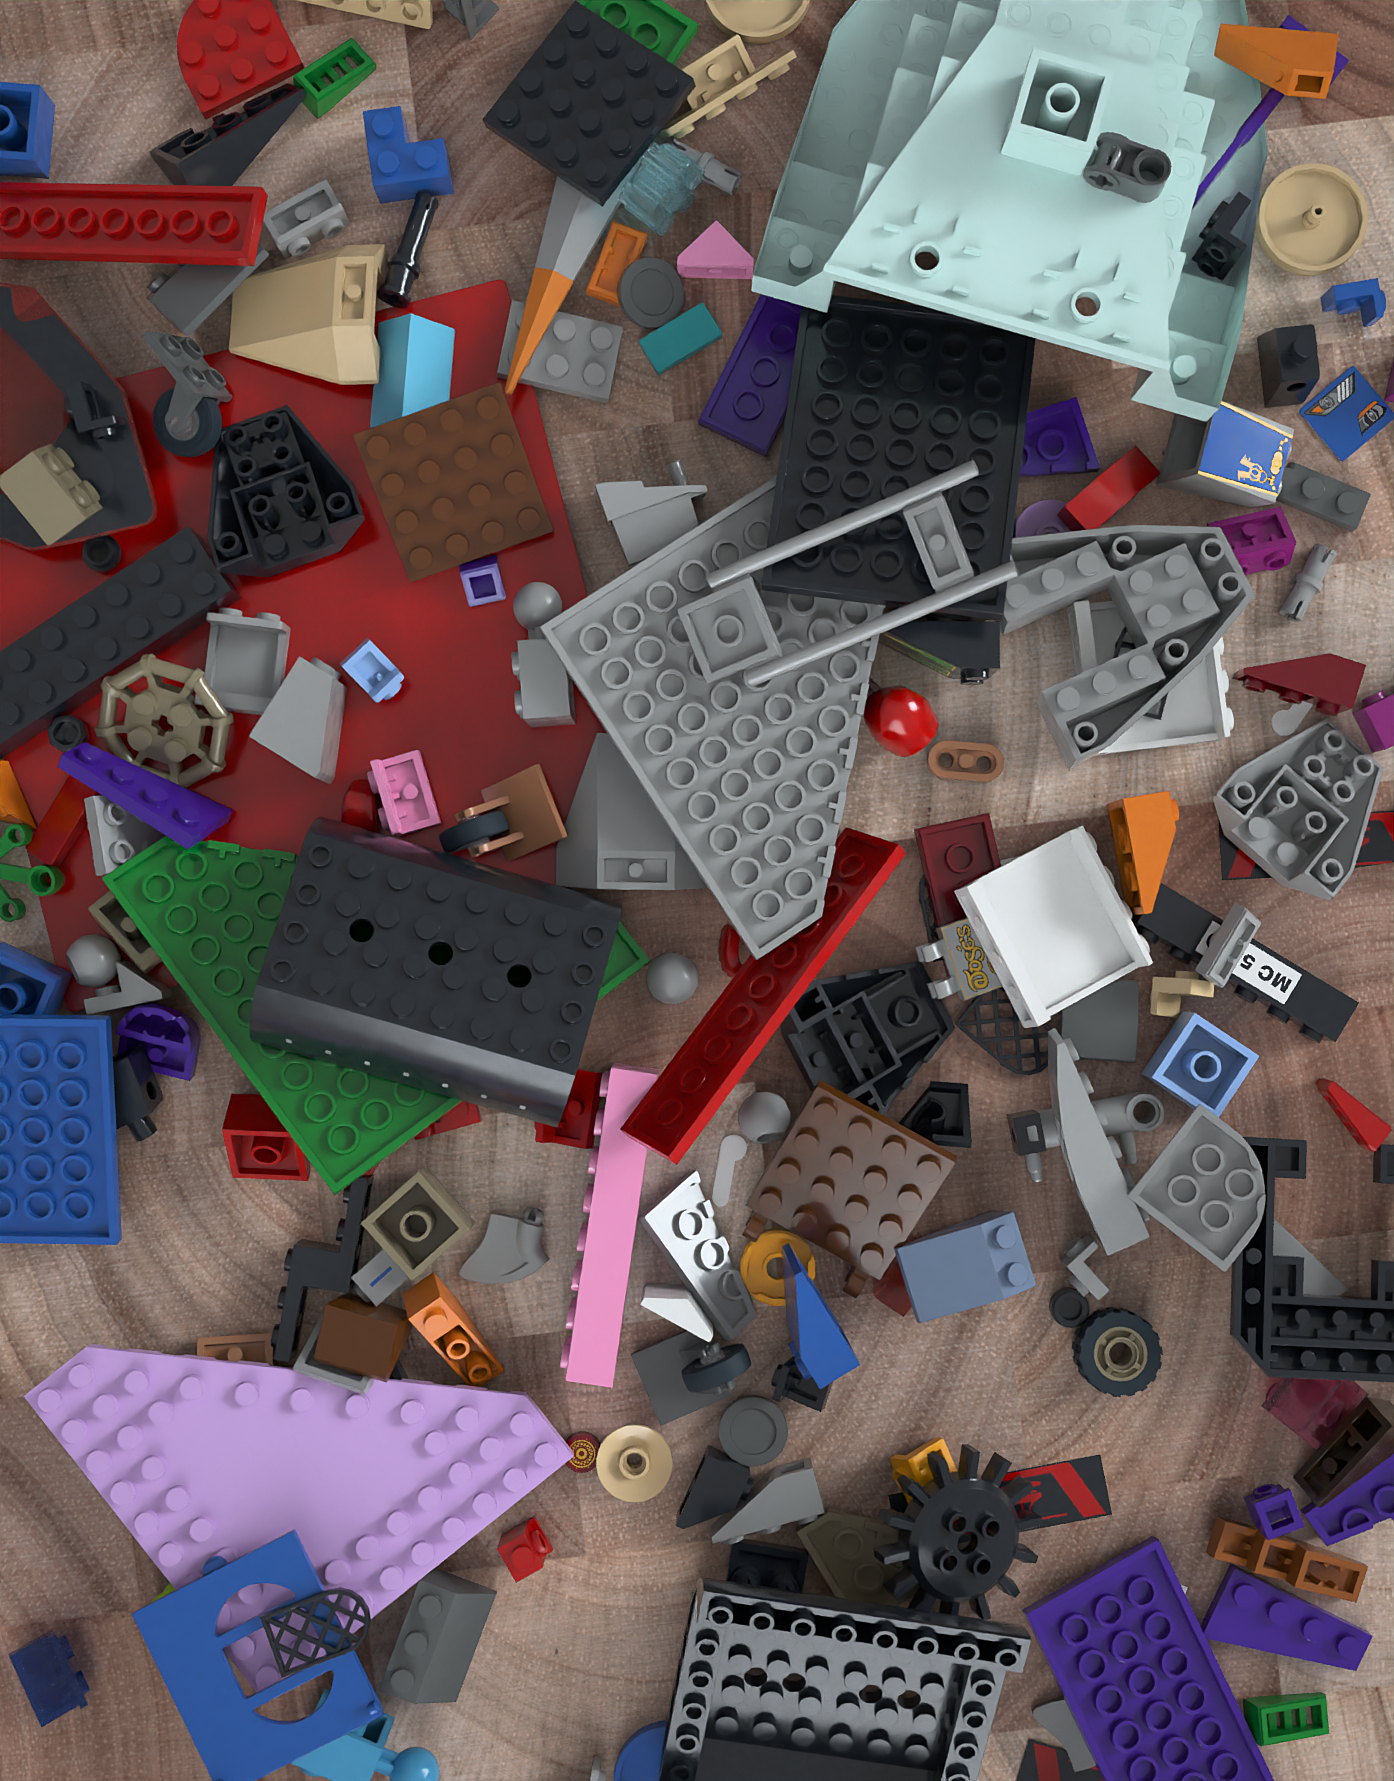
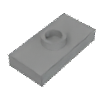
(1228, 945)

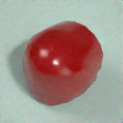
(900, 720)

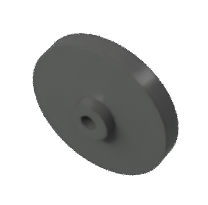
(650, 293)
(753, 1430)

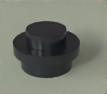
(102, 553)

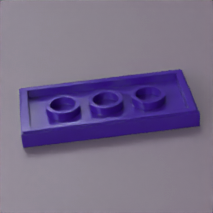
(756, 380)

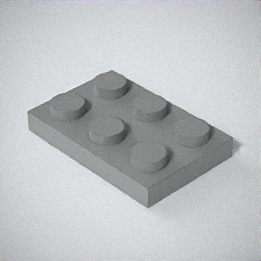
(572, 357)

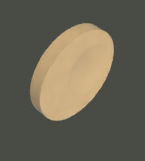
(757, 19)
(1311, 219)

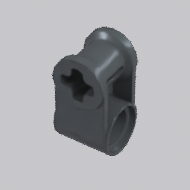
(1126, 162)

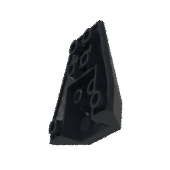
(277, 497)

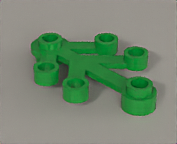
(34, 877)

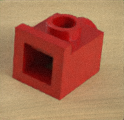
(524, 1548)

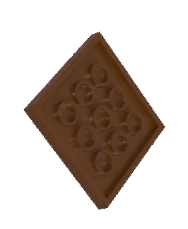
(453, 482)

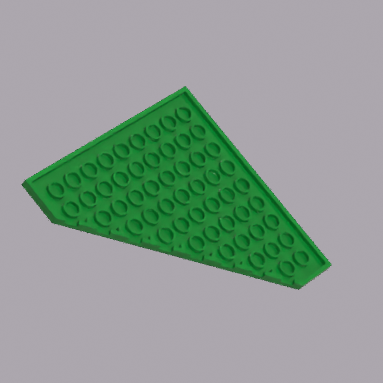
(211, 926)

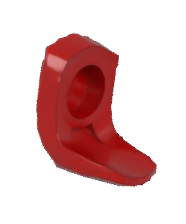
(360, 806)
(729, 950)

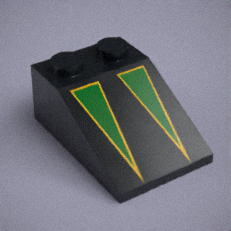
(949, 647)

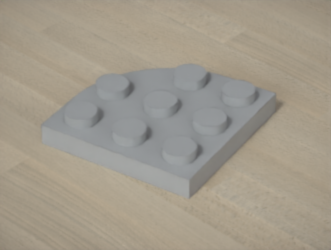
(1206, 1188)

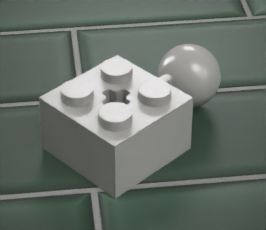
(545, 684)

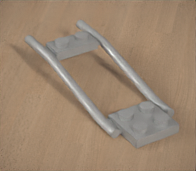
(732, 626)

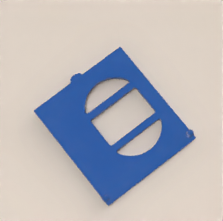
(217, 1713)

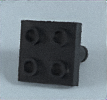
(767, 1565)

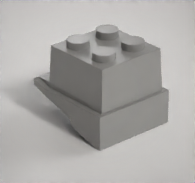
(649, 516)

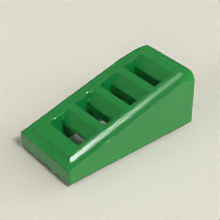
(325, 97)
(1262, 1721)

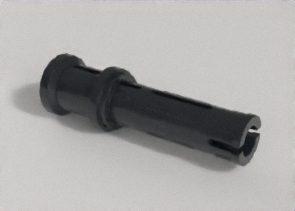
(404, 264)

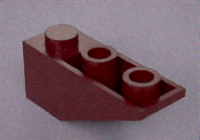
(1319, 680)

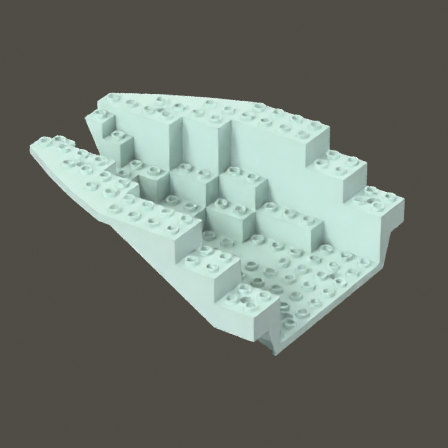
(972, 143)

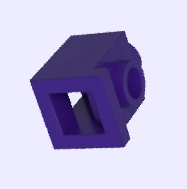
(1271, 1504)

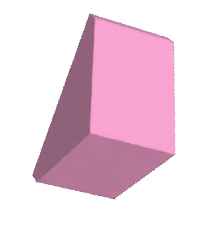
(715, 256)

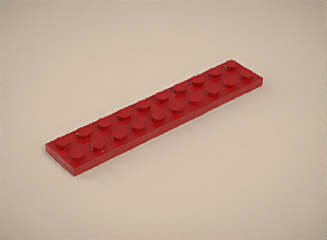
(757, 1004)

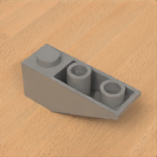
(780, 1497)

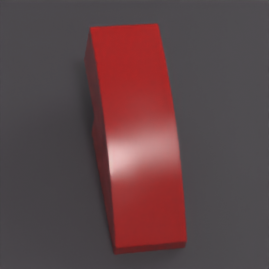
(1109, 492)

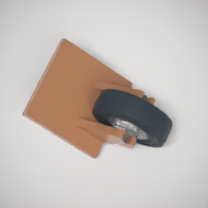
(520, 813)

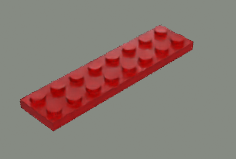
(131, 223)

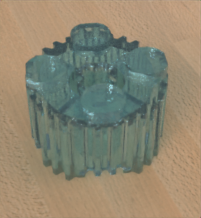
(661, 187)

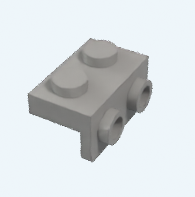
(306, 220)

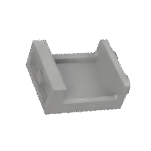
(245, 659)

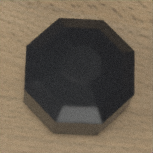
(67, 732)

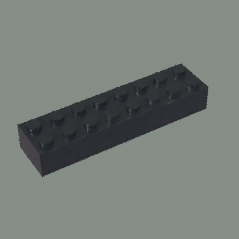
(106, 632)

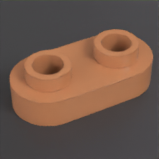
(964, 761)

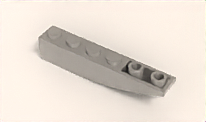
(1090, 1154)

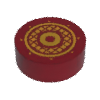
(585, 1451)

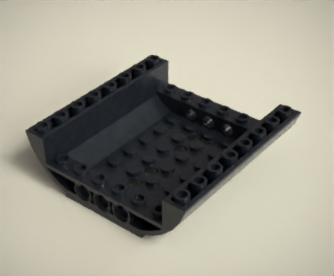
(825, 1725)

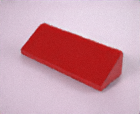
(61, 823)

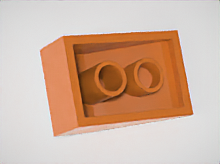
(1142, 842)

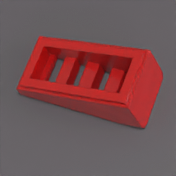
(1360, 1121)

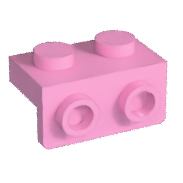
(404, 793)

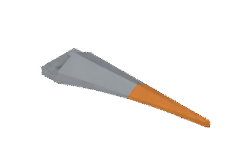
(567, 241)

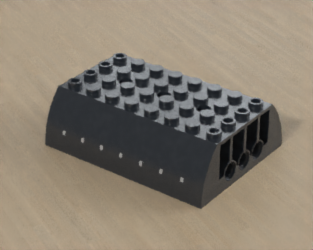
(426, 1023)

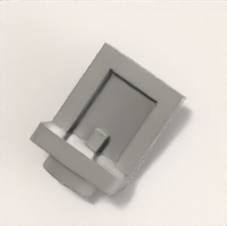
(1083, 1278)

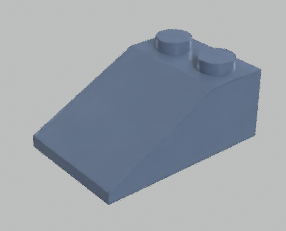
(965, 1266)

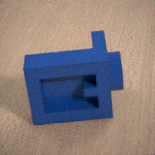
(1355, 296)

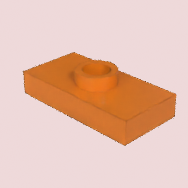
(619, 250)

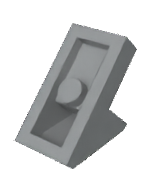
(135, 990)

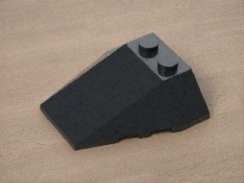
(867, 1031)

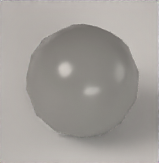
(93, 960)
(672, 978)
(764, 1117)

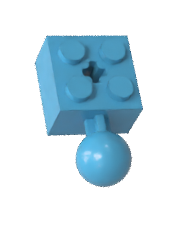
(363, 1752)

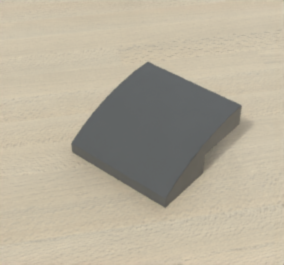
(1104, 1023)

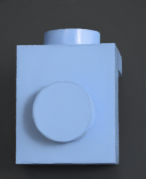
(373, 671)

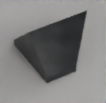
(942, 1115)

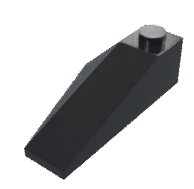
(230, 145)

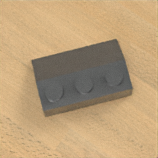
(196, 291)
(437, 1639)

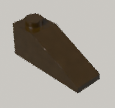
(1350, 1452)

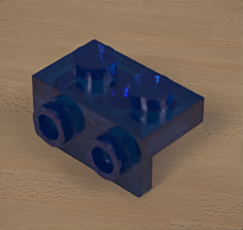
(49, 1677)

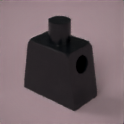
(1287, 359)
(135, 1092)

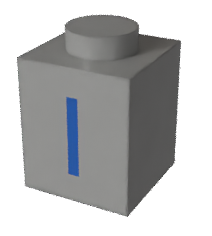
(378, 1278)

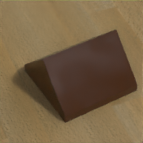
(362, 1336)

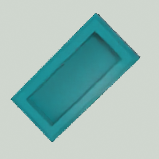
(680, 339)

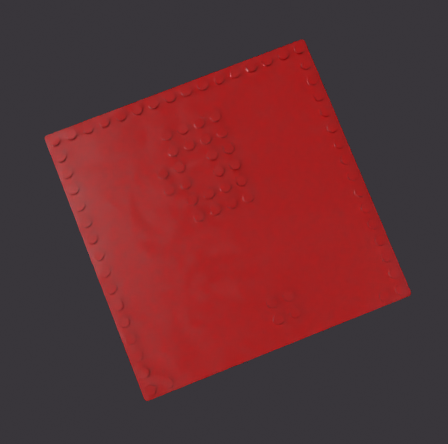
(452, 656)

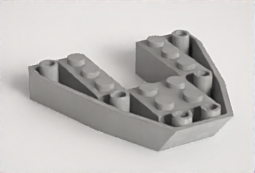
(1173, 594)

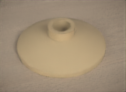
(631, 1481)

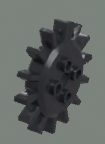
(929, 1538)

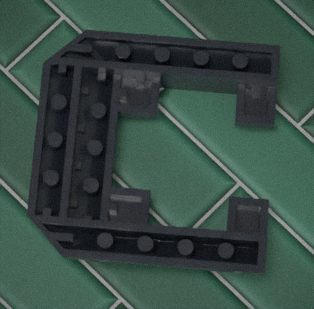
(1301, 1332)

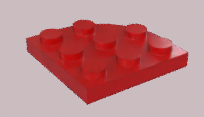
(233, 52)

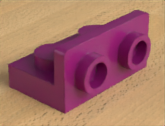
(1259, 539)

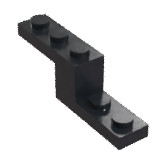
(321, 1267)

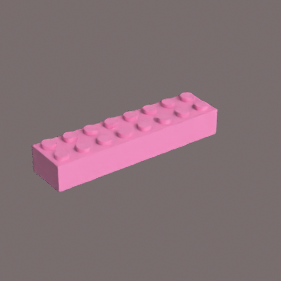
(610, 1233)

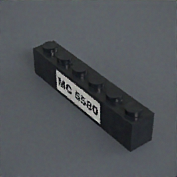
(1259, 974)

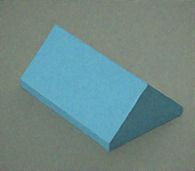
(413, 367)

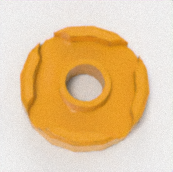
(758, 1254)

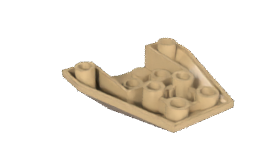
(314, 315)

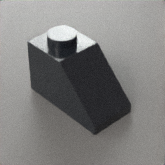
(714, 1488)

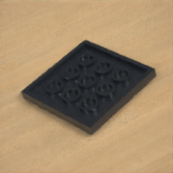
(589, 103)

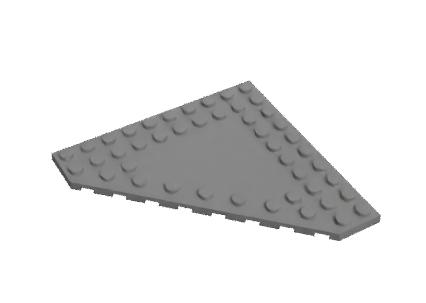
(733, 768)

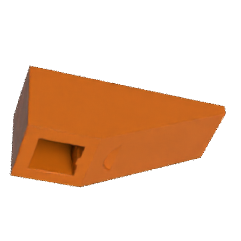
(1284, 59)
(451, 1331)

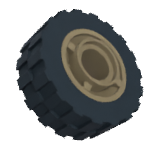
(1140, 1356)

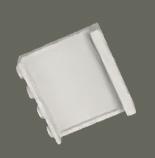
(1193, 708)
(1053, 926)

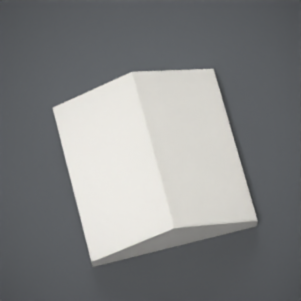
(677, 1306)

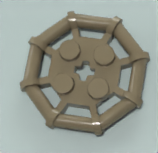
(173, 702)

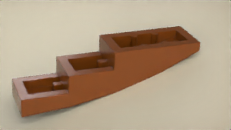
(1287, 1560)

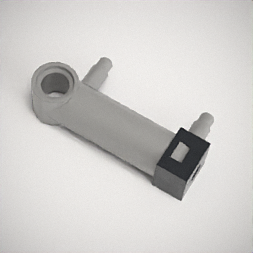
(1036, 1130)

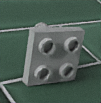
(115, 834)

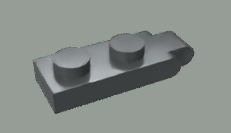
(1322, 496)

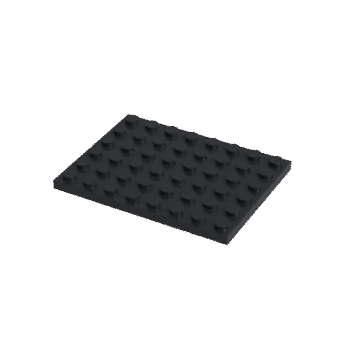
(883, 405)

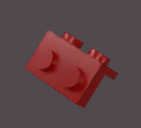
(579, 1115)

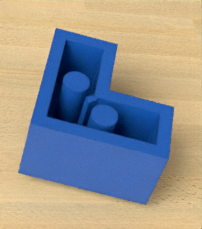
(404, 167)

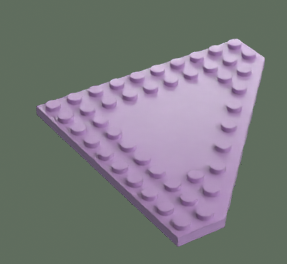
(241, 1452)

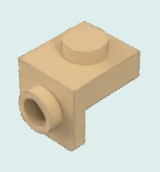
(1167, 992)

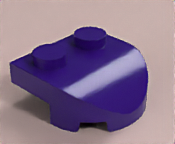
(167, 1036)

